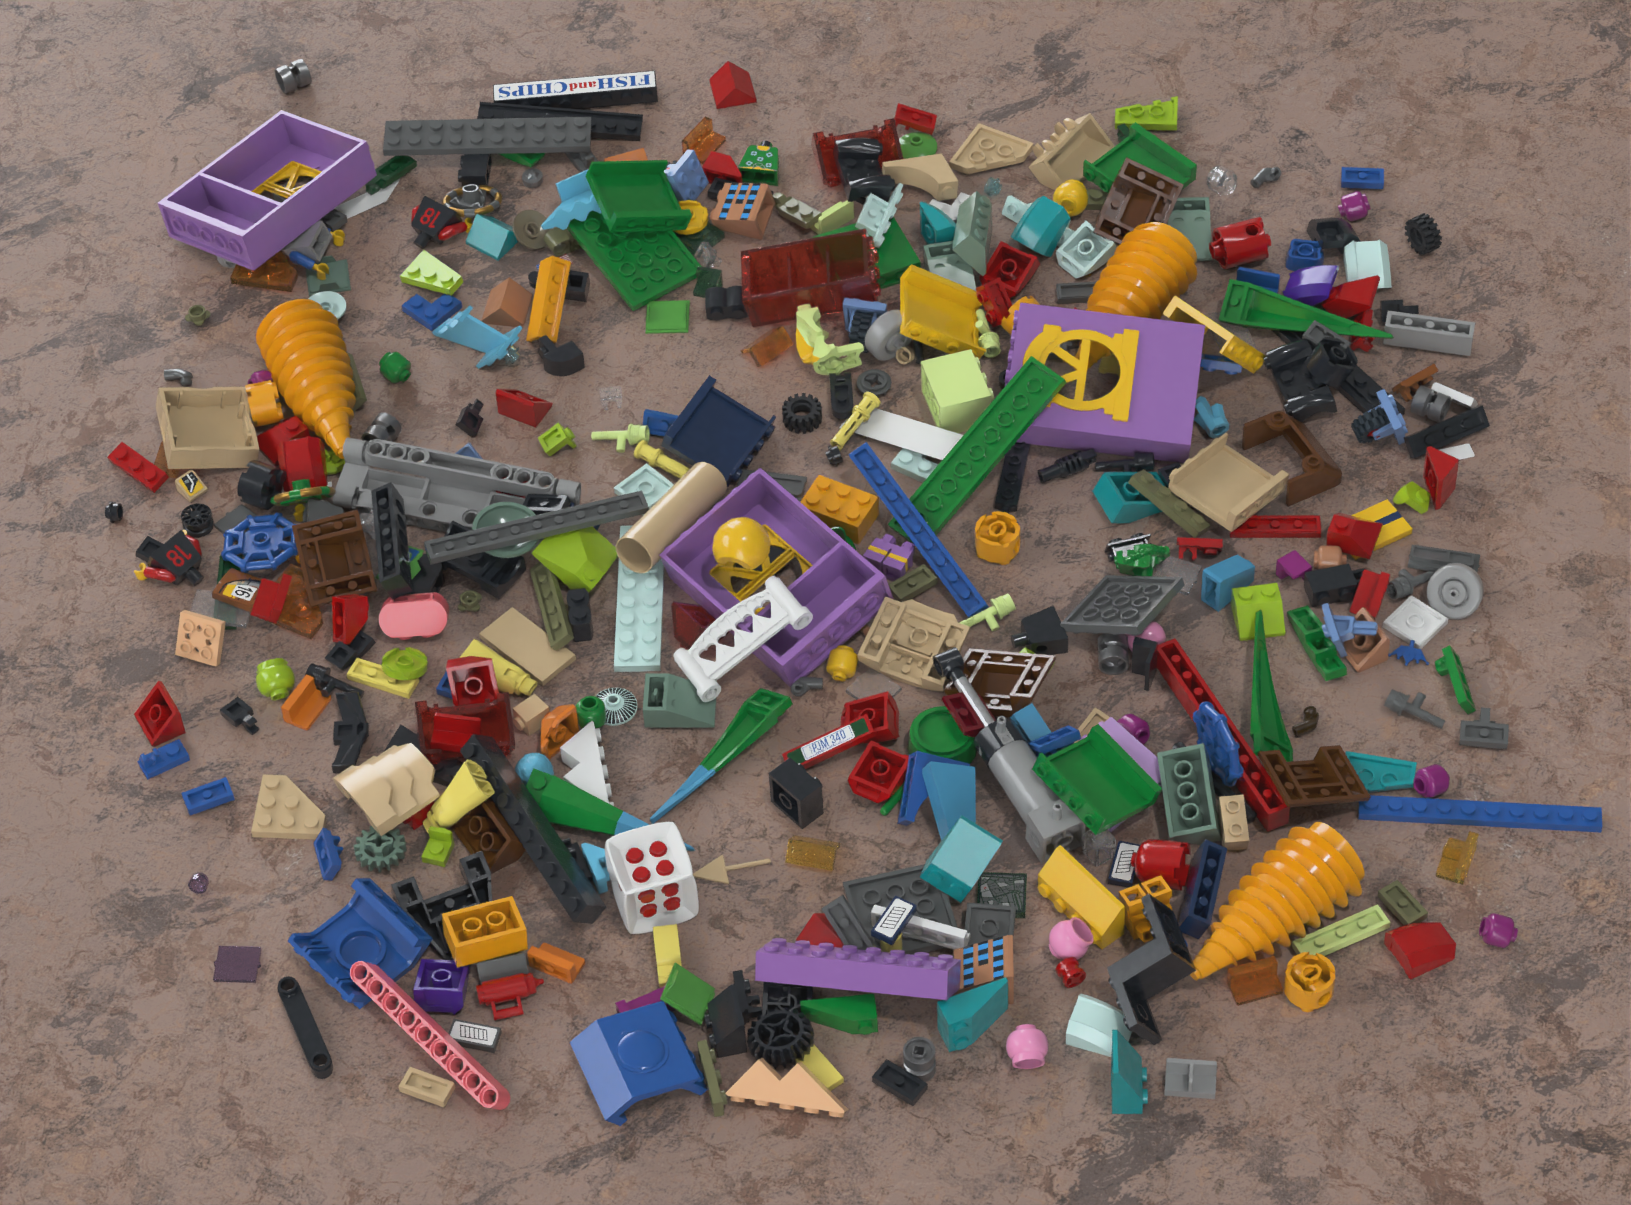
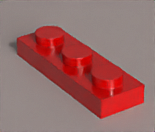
(138, 467)

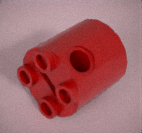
(1240, 243)

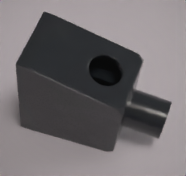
(1042, 633)

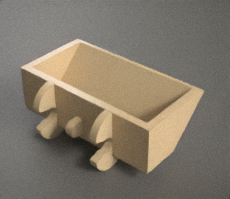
(1068, 150)

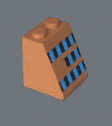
(743, 209)
(986, 963)

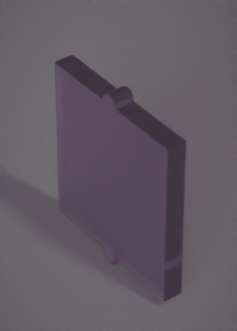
(237, 964)

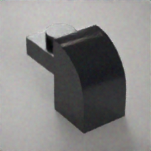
(561, 360)

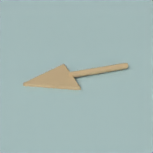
(717, 870)

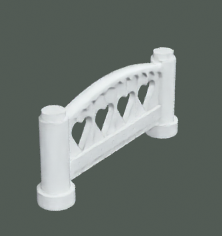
(705, 673)

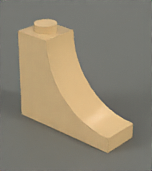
(924, 172)

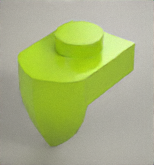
(1413, 496)

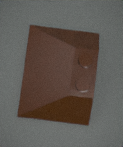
(1136, 199)
(334, 557)
(1004, 678)
(1317, 781)

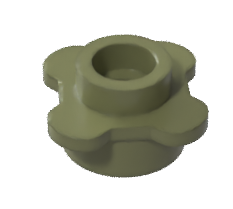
(197, 315)
(469, 601)

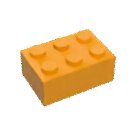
(842, 506)
(484, 931)

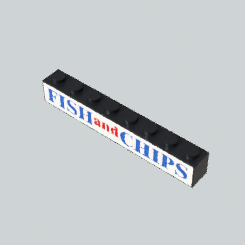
(581, 91)

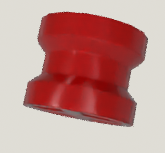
(1070, 972)

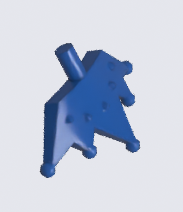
(1409, 653)

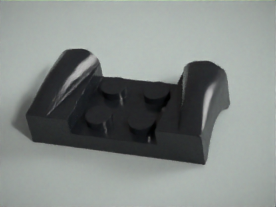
(860, 168)
(1295, 381)
(492, 573)

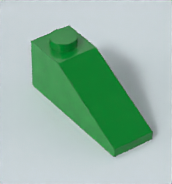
(848, 1013)

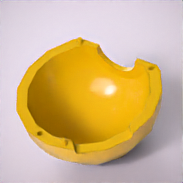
(741, 542)

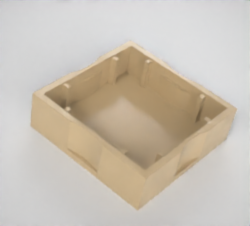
(206, 427)

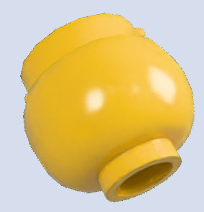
(1072, 196)

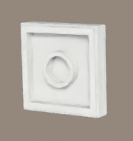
(1415, 622)

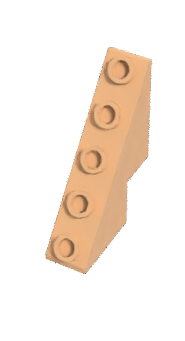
(796, 1088)

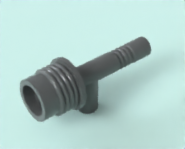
(1404, 583)
(1398, 702)

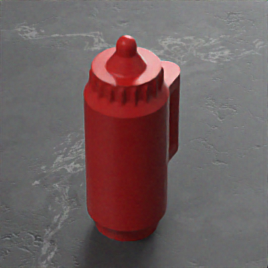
(507, 989)

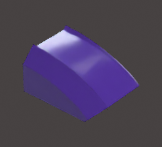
(1311, 284)
(441, 985)

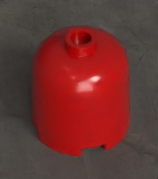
(1162, 859)

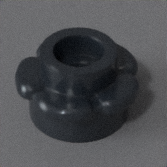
(834, 455)
(114, 512)

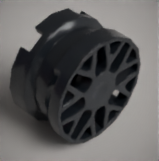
(198, 521)

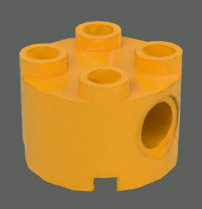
(263, 404)
(997, 537)
(1309, 981)

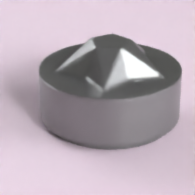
(532, 178)

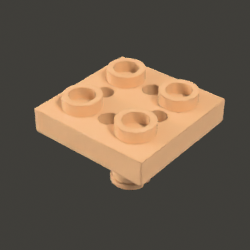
(210, 631)

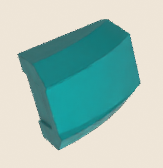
(935, 224)
(1042, 226)

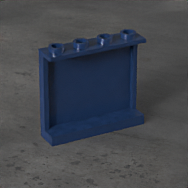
(717, 432)

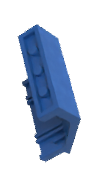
(367, 931)
(635, 1059)

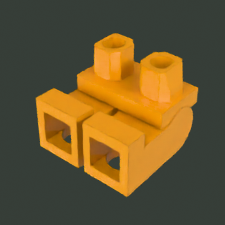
(1134, 917)

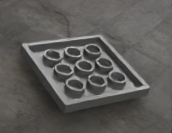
(1122, 604)
(906, 884)

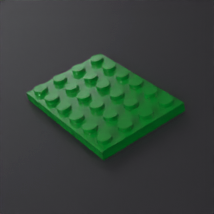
(638, 262)

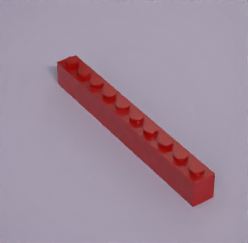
(1191, 692)

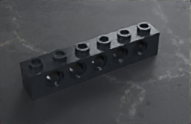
(391, 541)

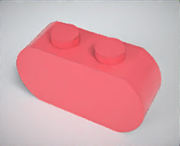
(414, 615)

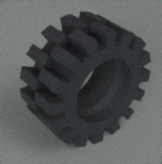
(1423, 234)
(805, 422)

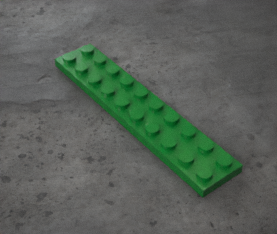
(984, 445)

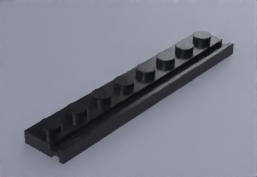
(604, 124)
(1357, 388)

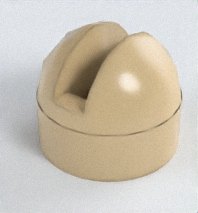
(904, 358)

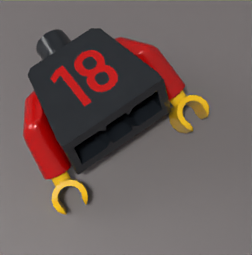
(436, 223)
(174, 561)

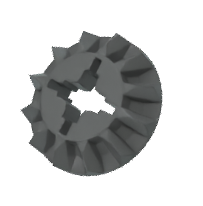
(868, 378)

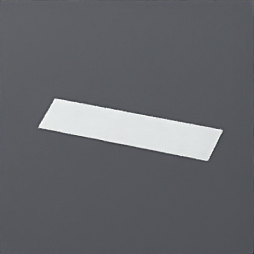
(908, 434)

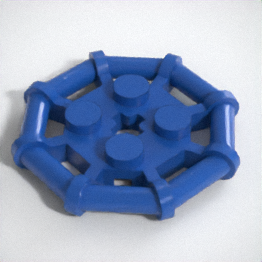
(250, 546)
(1219, 743)

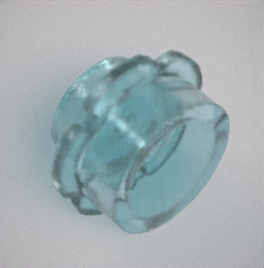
(992, 186)
(512, 355)

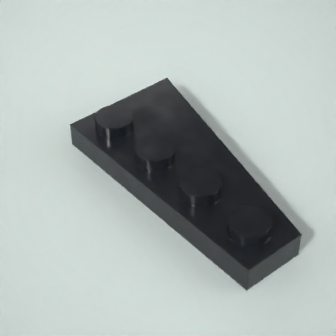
(444, 770)

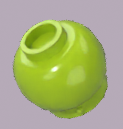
(275, 678)

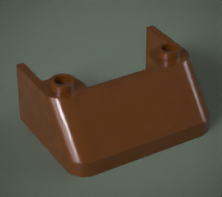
(1319, 468)

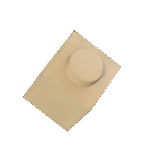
(529, 714)

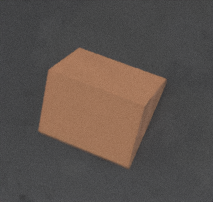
(507, 304)
(1367, 650)

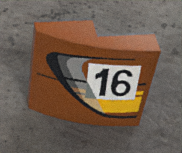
(237, 589)

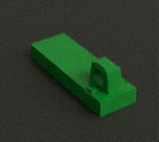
(1452, 665)

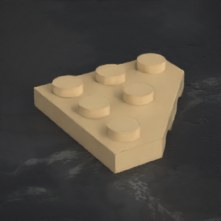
(989, 150)
(285, 811)

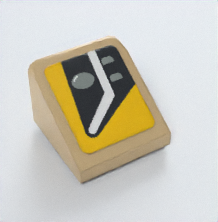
(190, 486)

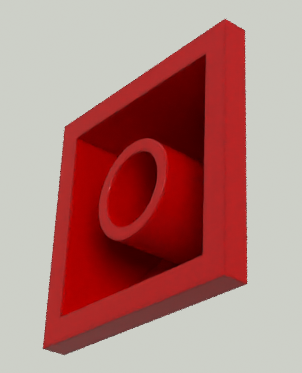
(1352, 297)
(286, 430)
(1353, 534)
(472, 680)

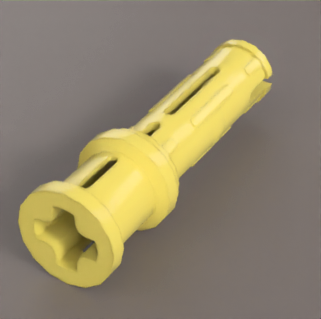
(860, 414)
(657, 459)

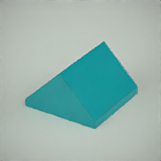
(491, 236)

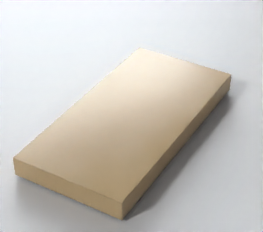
(526, 646)

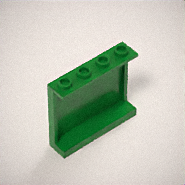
(1144, 149)
(636, 196)
(894, 253)
(1098, 780)

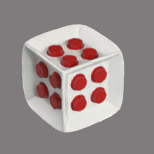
(651, 877)

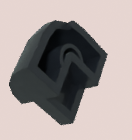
(1331, 233)

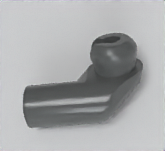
(176, 374)
(804, 684)

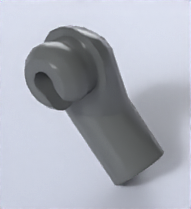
(1266, 175)

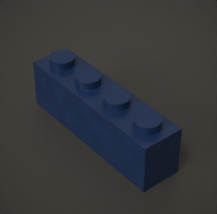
(1202, 889)

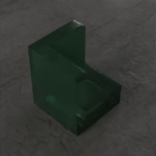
(706, 279)

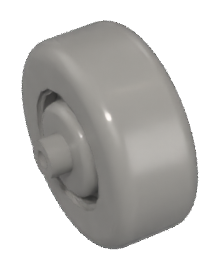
(884, 336)
(1455, 591)

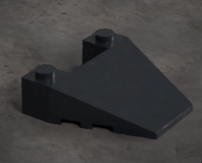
(429, 912)

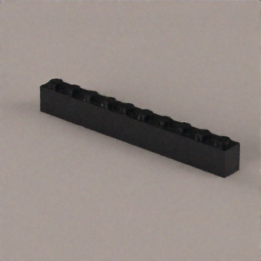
(535, 831)

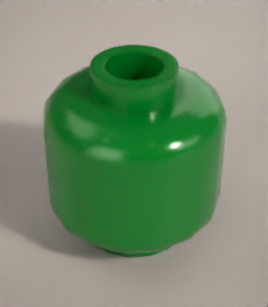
(395, 367)
(591, 709)

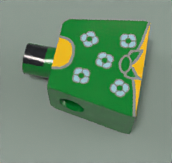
(760, 164)

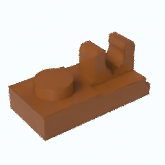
(1411, 383)

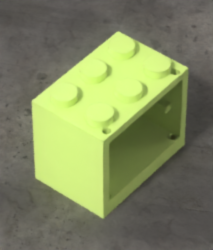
(955, 390)

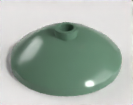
(501, 513)

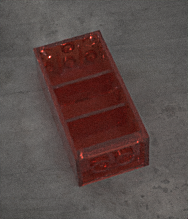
(809, 272)

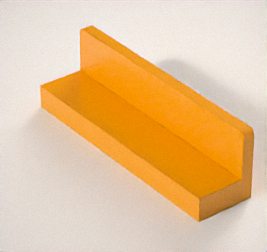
(548, 299)

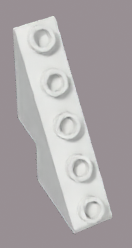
(585, 759)

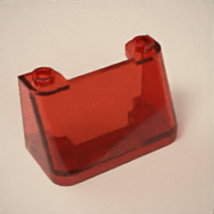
(824, 146)
(495, 722)

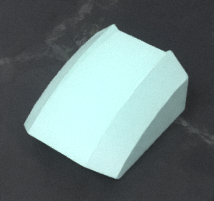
(1084, 251)
(1367, 260)
(1093, 1025)

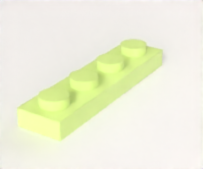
(1343, 932)

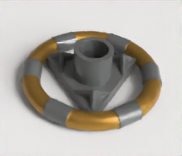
(473, 200)

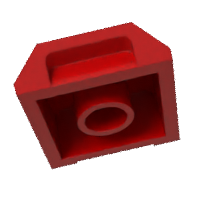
(1012, 267)
(303, 460)
(882, 714)
(878, 773)
(1420, 947)

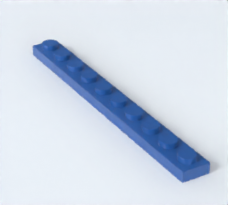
(918, 530)
(1481, 813)

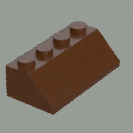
(489, 832)

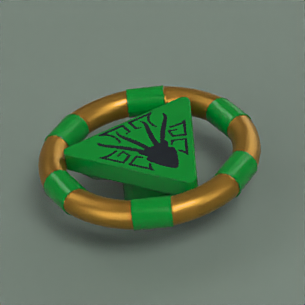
(301, 493)

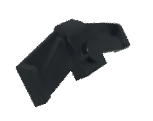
(349, 732)

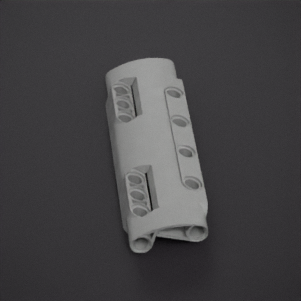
(453, 486)

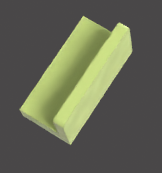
(834, 217)

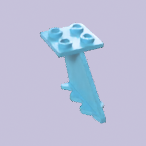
(576, 202)
(477, 335)

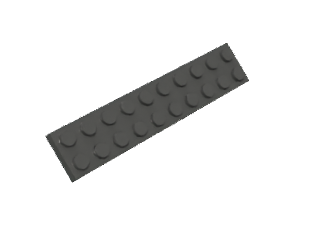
(487, 136)

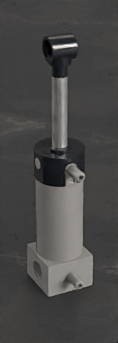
(1011, 761)

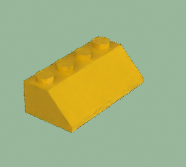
(1081, 896)

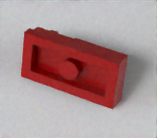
(915, 118)
(1362, 342)
(1208, 545)

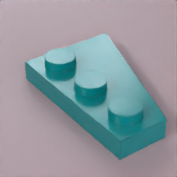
(1382, 772)

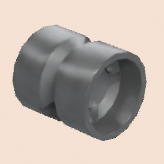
(286, 78)
(1434, 405)
(383, 427)
(1113, 653)
(920, 1058)

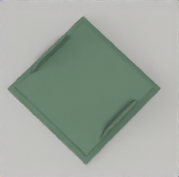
(335, 281)

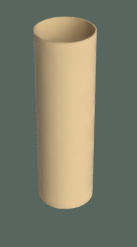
(671, 516)

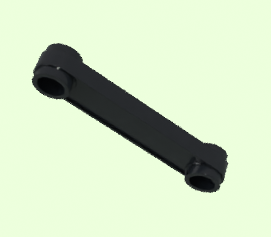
(305, 1027)

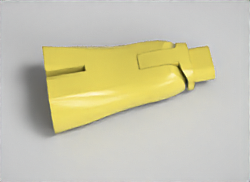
(508, 675)
(462, 795)

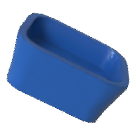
(1304, 254)

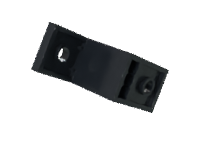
(1150, 969)

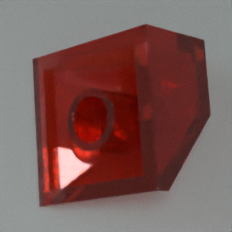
(690, 623)

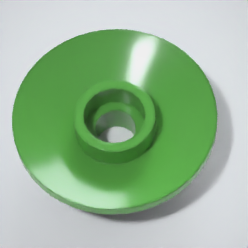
(917, 145)

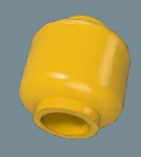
(842, 663)

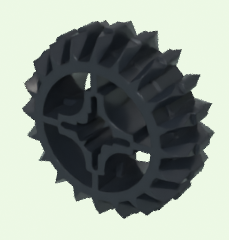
(778, 1030)

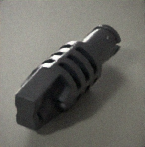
(1068, 465)

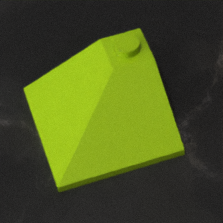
(577, 557)

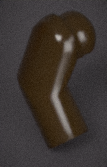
(1309, 722)

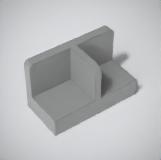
(1190, 1078)

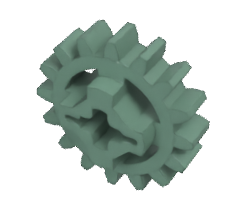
(380, 850)

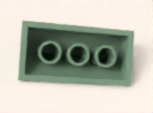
(974, 231)
(1189, 795)

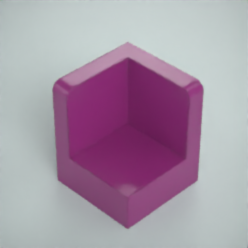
(1292, 565)

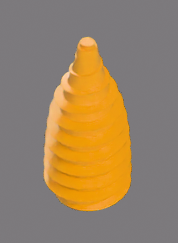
(1142, 277)
(310, 367)
(1281, 895)

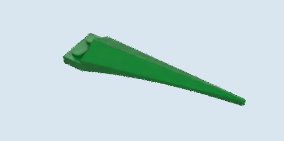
(1263, 309)
(1266, 720)

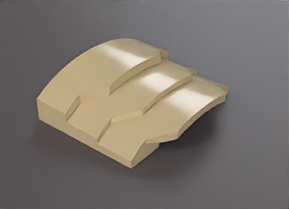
(906, 640)
(390, 786)

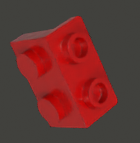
(994, 300)

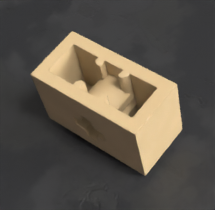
(1233, 822)

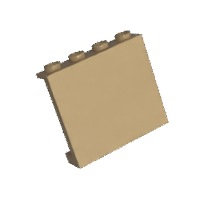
(1225, 484)

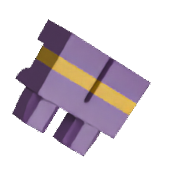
(889, 557)

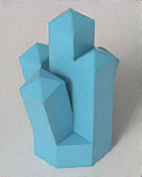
(1211, 418)

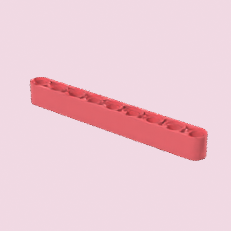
(439, 1037)

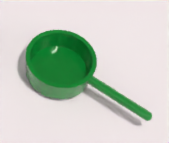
(936, 734)

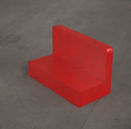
(1370, 592)
(271, 598)
(453, 731)

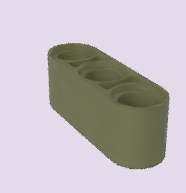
(560, 241)

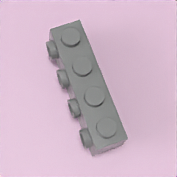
(1429, 333)

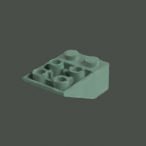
(1192, 219)
(943, 261)
(675, 704)

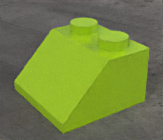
(1249, 600)

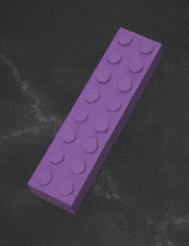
(858, 969)

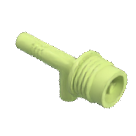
(988, 339)
(634, 435)
(1000, 606)

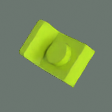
(556, 438)
(438, 846)

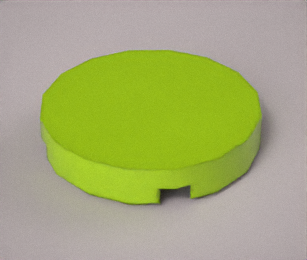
(404, 664)

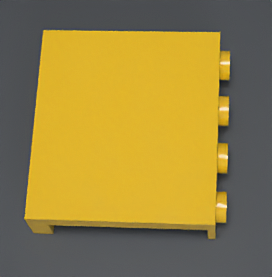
(939, 312)
(1234, 348)

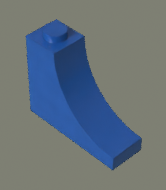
(914, 786)

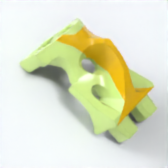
(815, 351)

